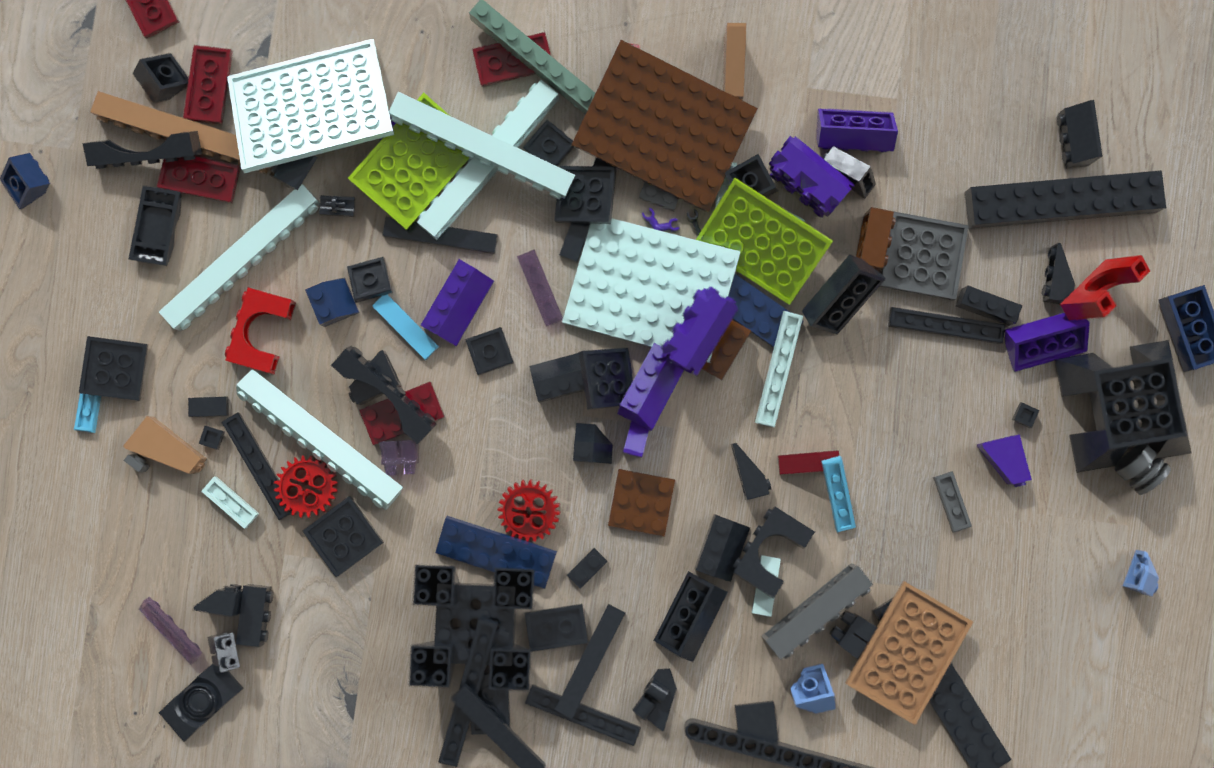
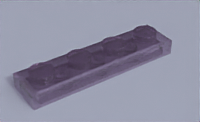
(540, 288)
(167, 627)

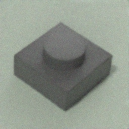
(137, 462)

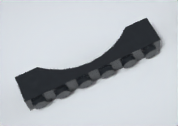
(177, 145)
(414, 421)

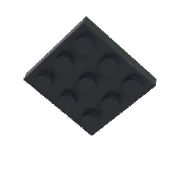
(588, 197)
(113, 368)
(605, 376)
(343, 536)

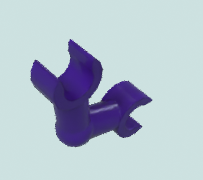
(661, 227)

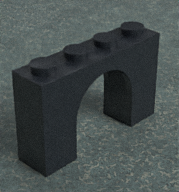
(776, 524)

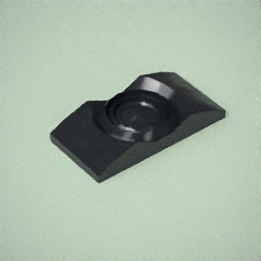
(155, 226)
(200, 701)

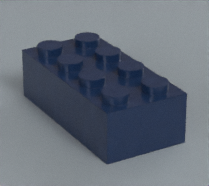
(1191, 326)

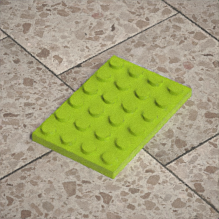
(407, 171)
(772, 243)

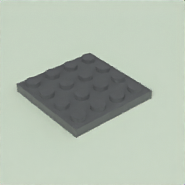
(925, 256)

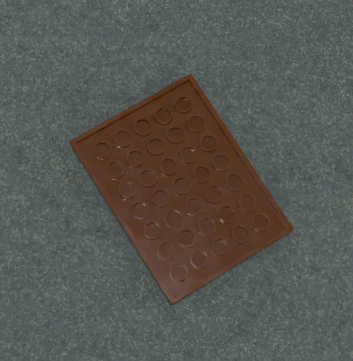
(664, 126)

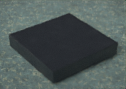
(549, 144)
(369, 279)
(489, 351)
(757, 720)

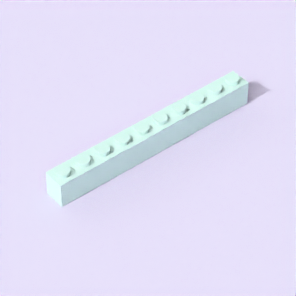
(480, 145)
(475, 175)
(239, 258)
(318, 439)

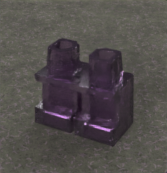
(399, 452)

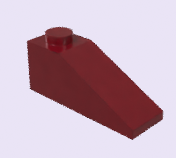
(804, 462)

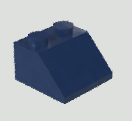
(24, 179)
(332, 301)

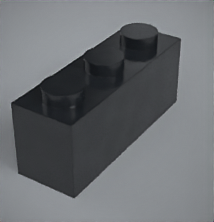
(989, 305)
(254, 615)

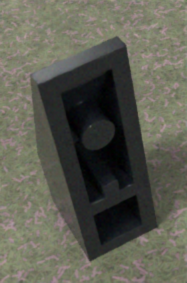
(751, 478)

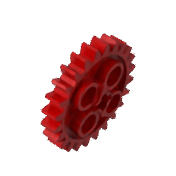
(298, 502)
(529, 527)

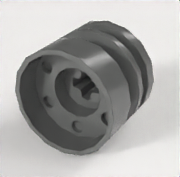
(1142, 468)

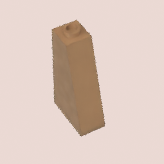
(734, 59)
(163, 445)

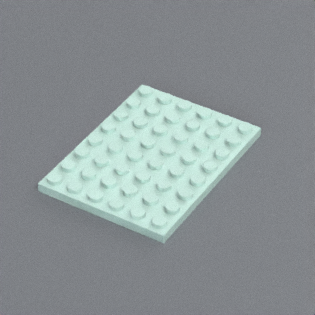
(309, 106)
(641, 281)

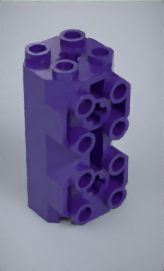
(810, 176)
(700, 330)

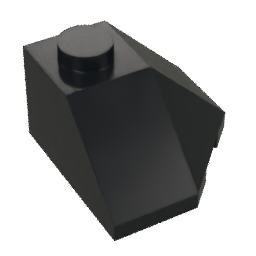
(591, 445)

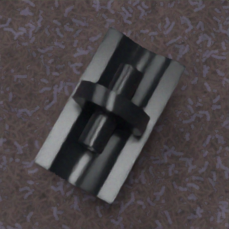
(337, 206)

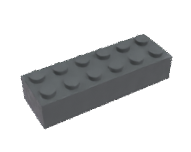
(817, 611)

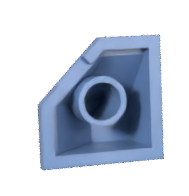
(1142, 574)
(813, 690)

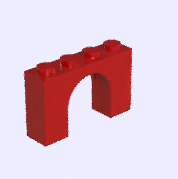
(1092, 295)
(254, 305)

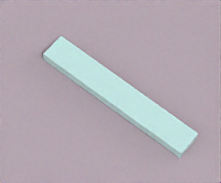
(779, 369)

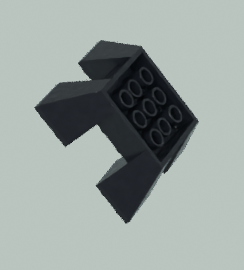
(1115, 431)
(439, 586)

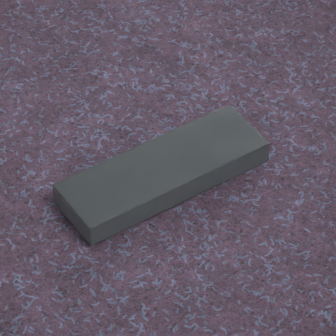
(952, 501)

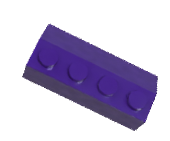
(856, 130)
(457, 302)
(1046, 340)
(650, 389)

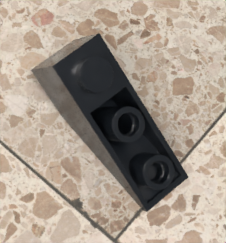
(1059, 277)

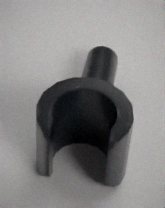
(694, 221)

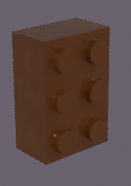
(875, 237)

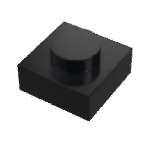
(1025, 415)
(211, 437)

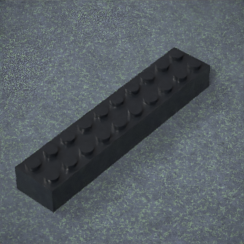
(1065, 199)

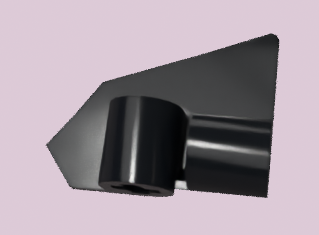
(657, 698)

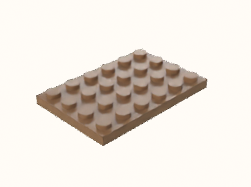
(909, 652)

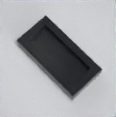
(208, 406)

